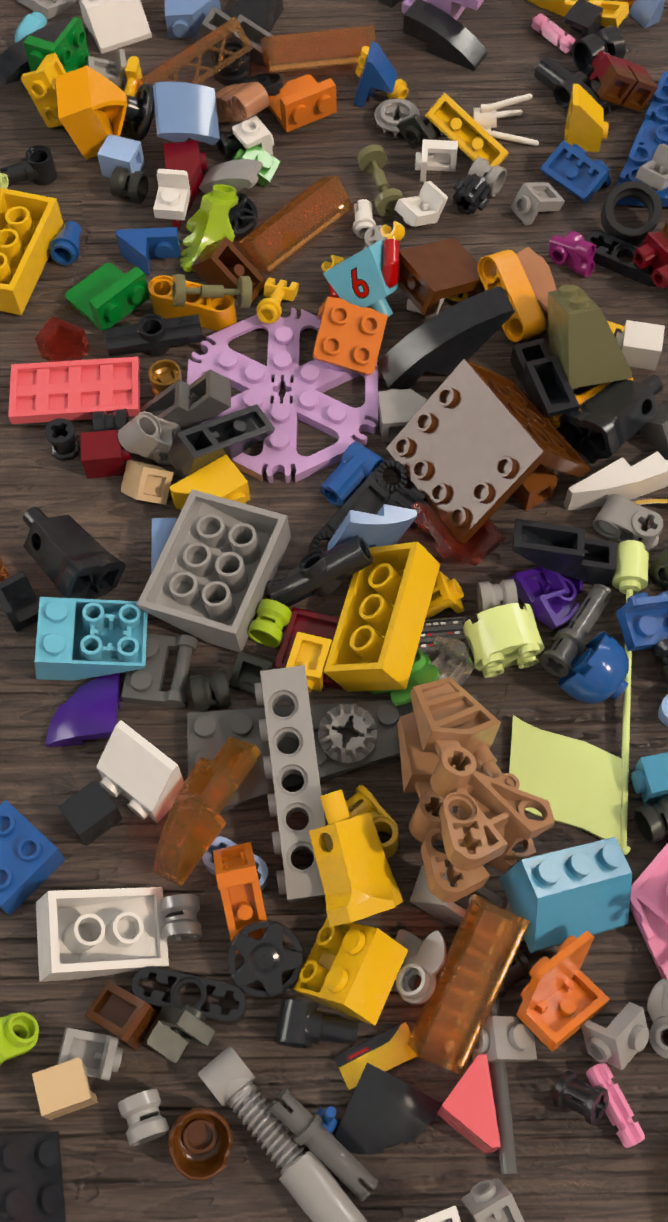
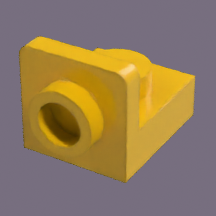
(445, 594)
(312, 653)

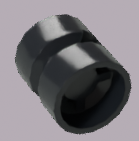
(586, 48)

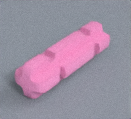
(553, 33)
(618, 1107)

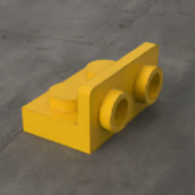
(42, 88)

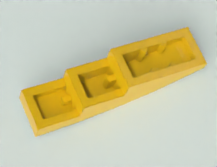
(613, 12)

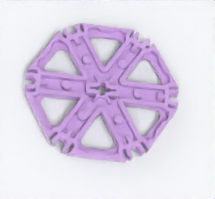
(304, 392)

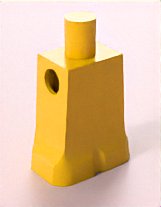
(352, 864)

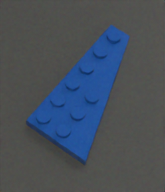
(650, 135)

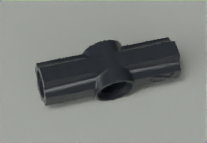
(561, 82)
(153, 335)
(320, 572)

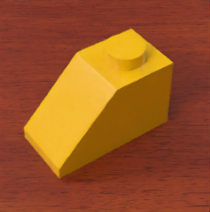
(585, 121)
(217, 478)

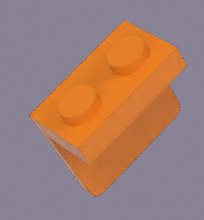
(303, 102)
(349, 335)
(561, 994)

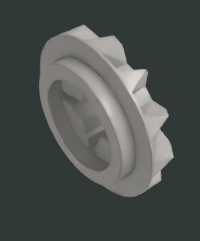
(387, 110)
(357, 747)

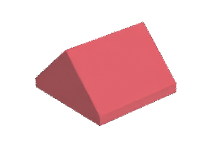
(472, 1107)

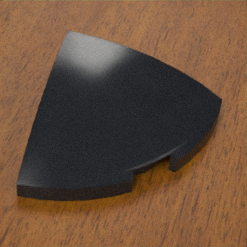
(384, 1113)

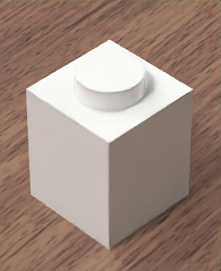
(641, 344)

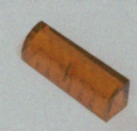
(315, 48)
(296, 224)
(468, 984)

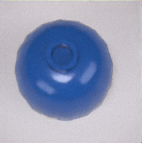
(597, 671)

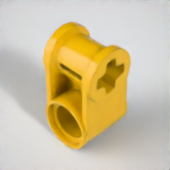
(365, 802)

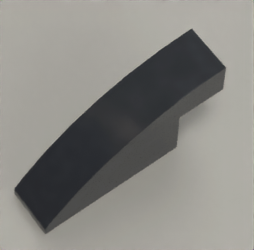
(446, 339)

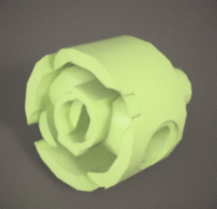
(504, 639)

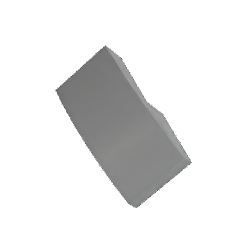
(235, 173)

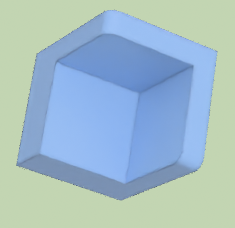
(120, 152)

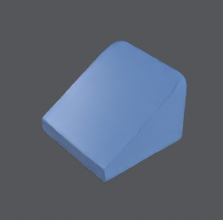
(647, 12)

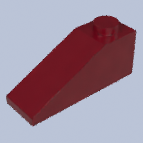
(186, 157)

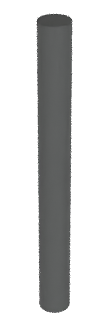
(501, 1098)

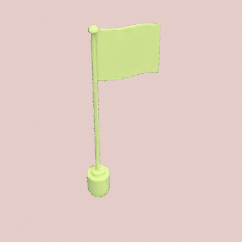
(578, 779)

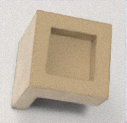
(146, 482)
(63, 1089)

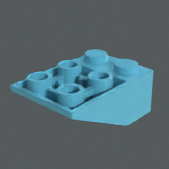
(88, 638)

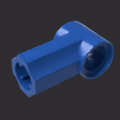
(353, 470)

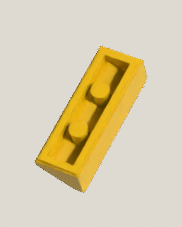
(463, 128)

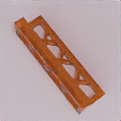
(199, 49)

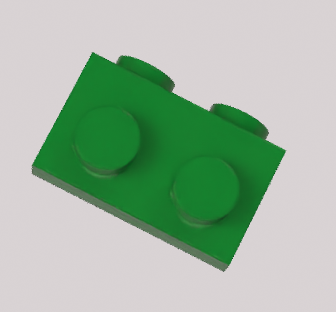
(69, 47)
(109, 295)

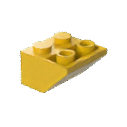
(351, 970)

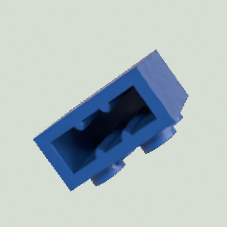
(25, 858)

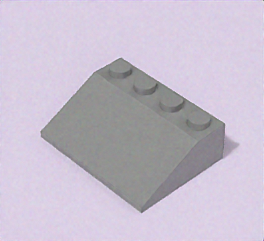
(216, 568)

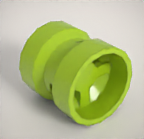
(269, 623)

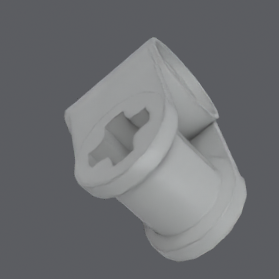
(149, 437)
(626, 521)

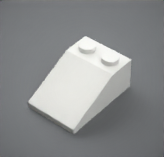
(99, 932)

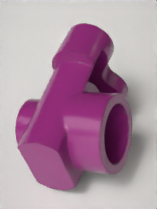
(573, 252)

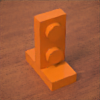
(239, 888)

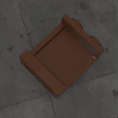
(437, 273)

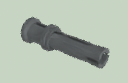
(571, 640)

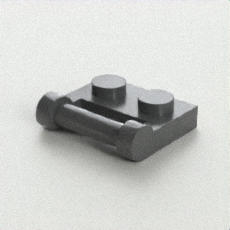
(146, 684)

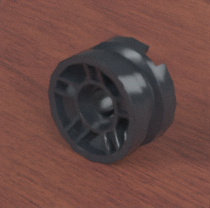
(235, 71)

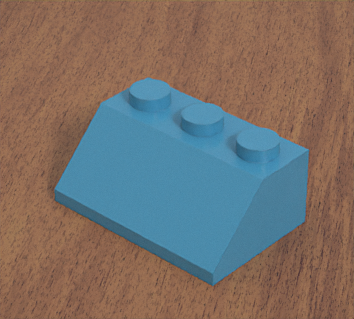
(570, 892)

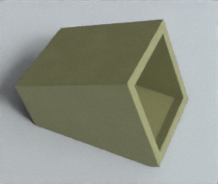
(583, 339)

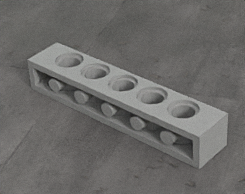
(291, 686)

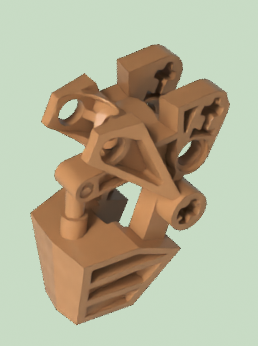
(439, 756)

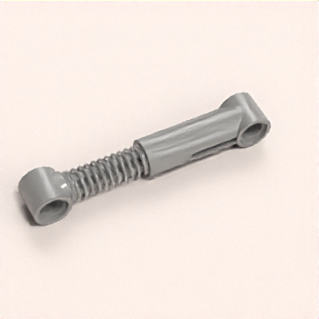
(301, 1171)

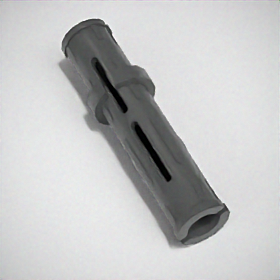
(323, 1144)

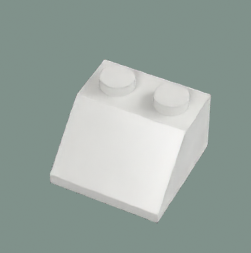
(115, 22)
(139, 773)

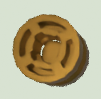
(164, 374)

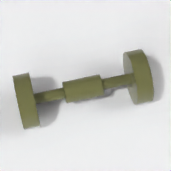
(372, 160)
(243, 291)

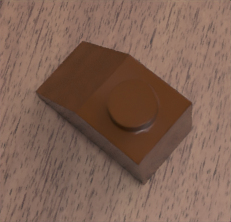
(223, 264)

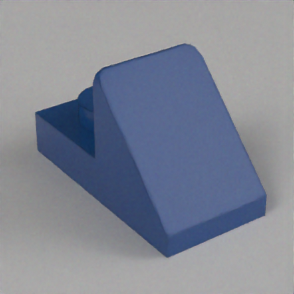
(376, 74)
(145, 244)

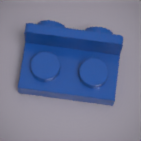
(575, 171)
(644, 620)

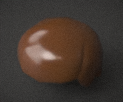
(200, 1143)

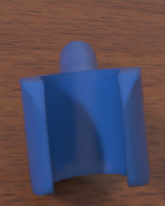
(328, 1119)

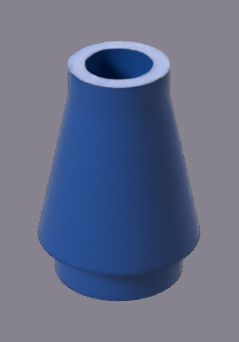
(66, 244)

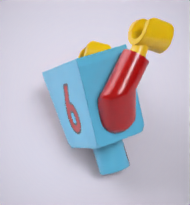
(368, 274)

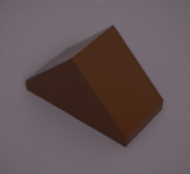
(122, 1014)

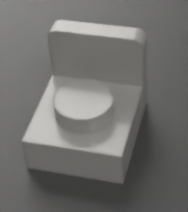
(534, 199)
(491, 1203)

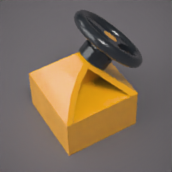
(96, 107)

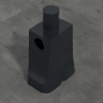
(611, 417)
(71, 556)

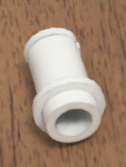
(363, 217)

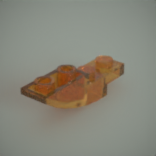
(196, 810)

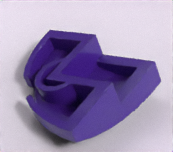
(548, 594)
(87, 713)

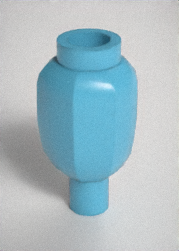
(29, 24)

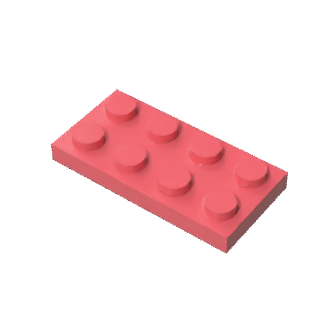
(73, 389)

